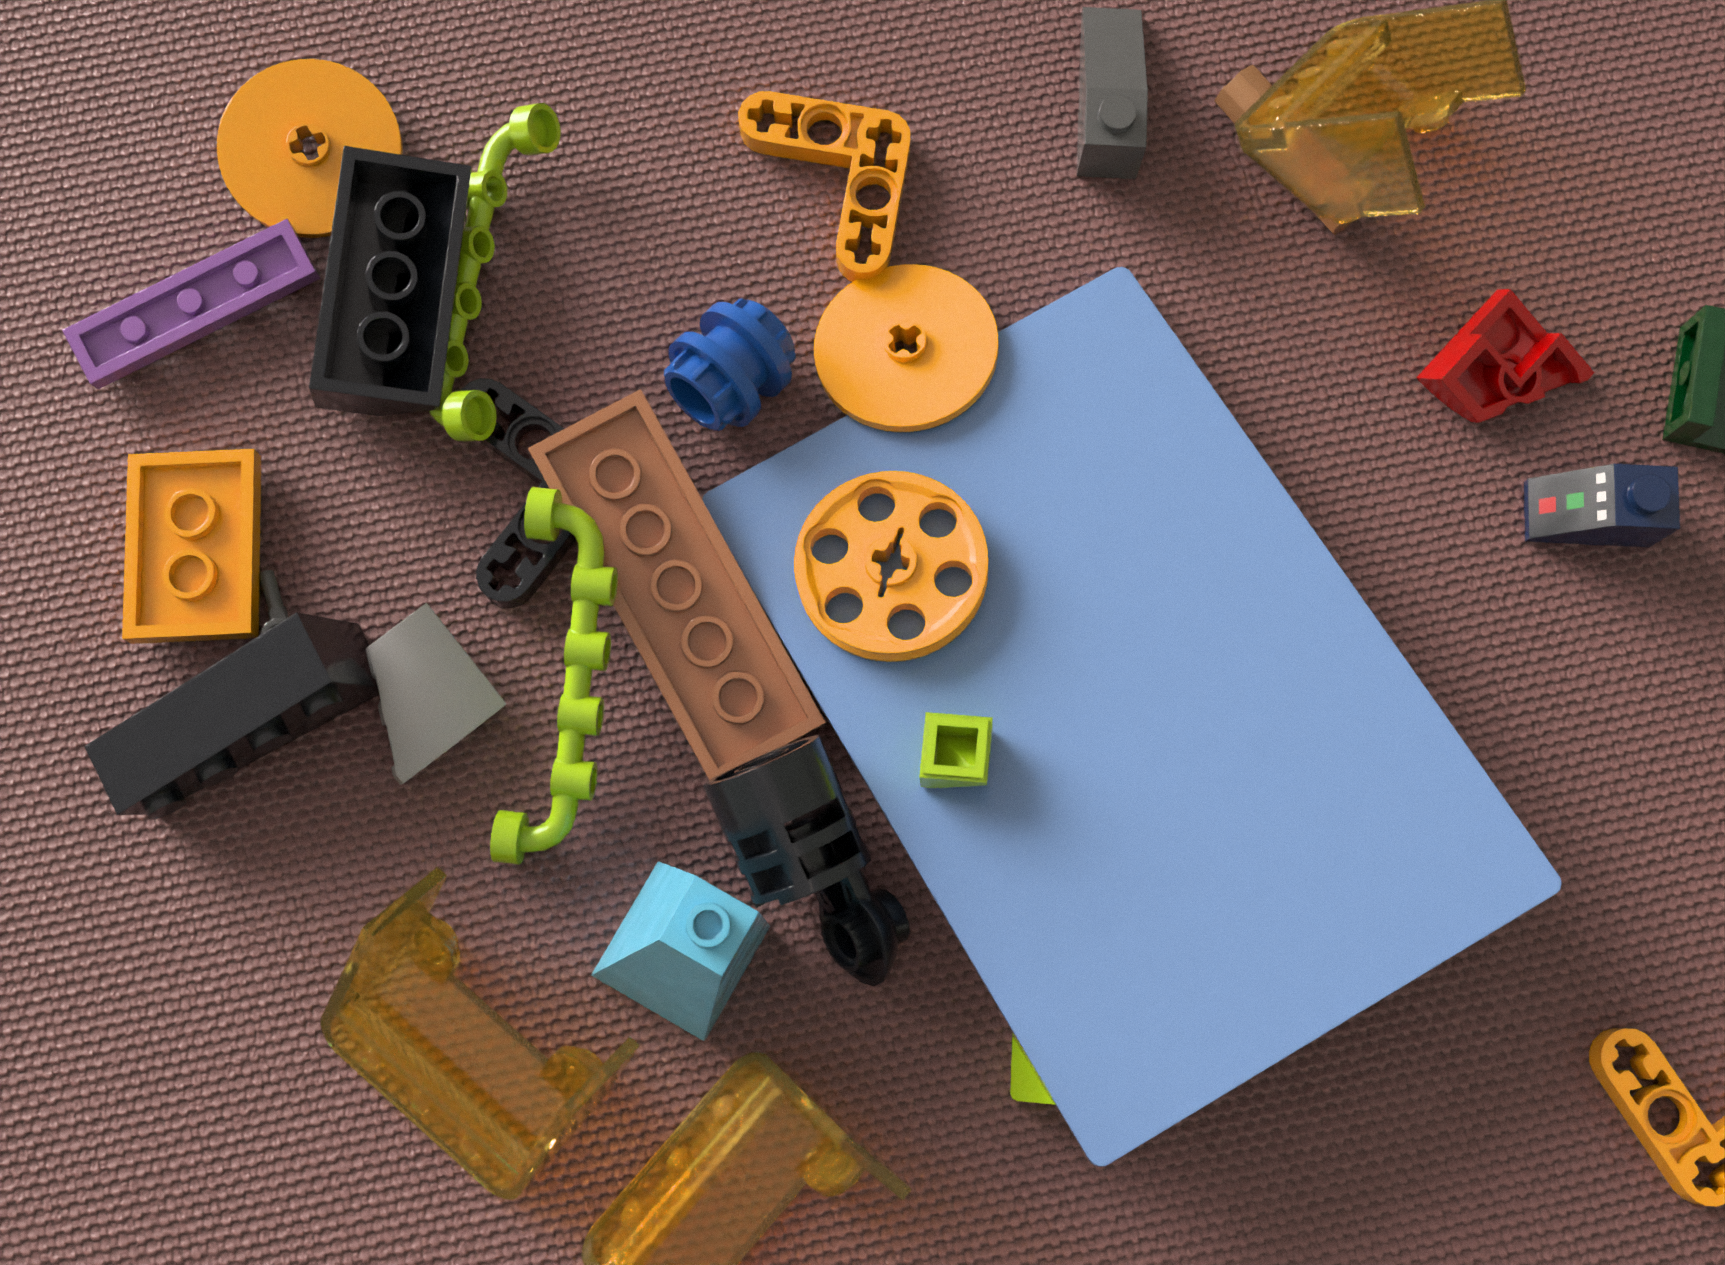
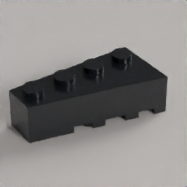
(234, 714)

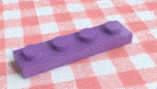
(191, 304)

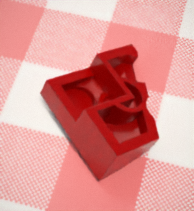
(1501, 361)

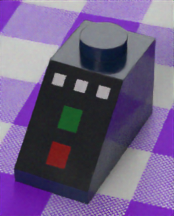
(1603, 506)

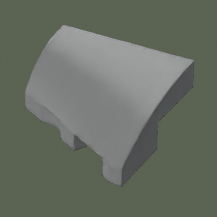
(427, 691)

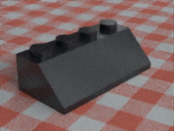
(389, 284)

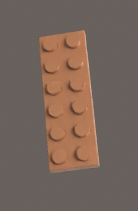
(680, 587)

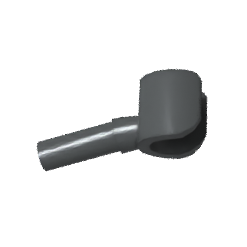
(276, 610)

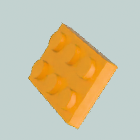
(192, 546)

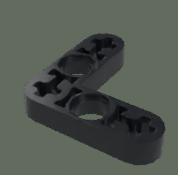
(501, 551)

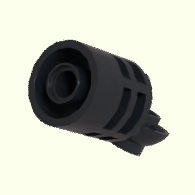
(811, 855)

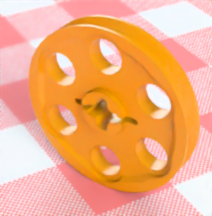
(907, 589)

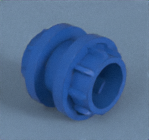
(734, 360)

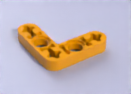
(852, 150)
(1694, 1135)

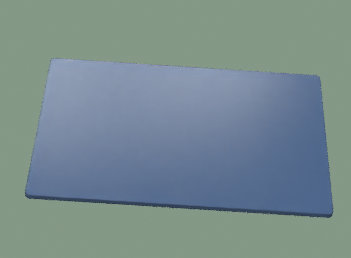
(1205, 752)

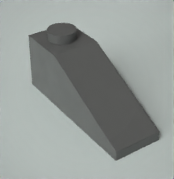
(1111, 94)

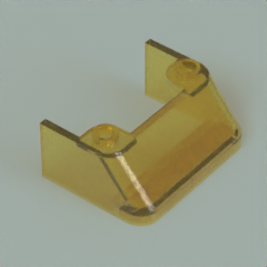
(1342, 110)
(451, 1056)
(732, 1173)

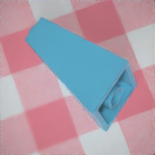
(682, 949)

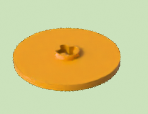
(266, 130)
(903, 389)

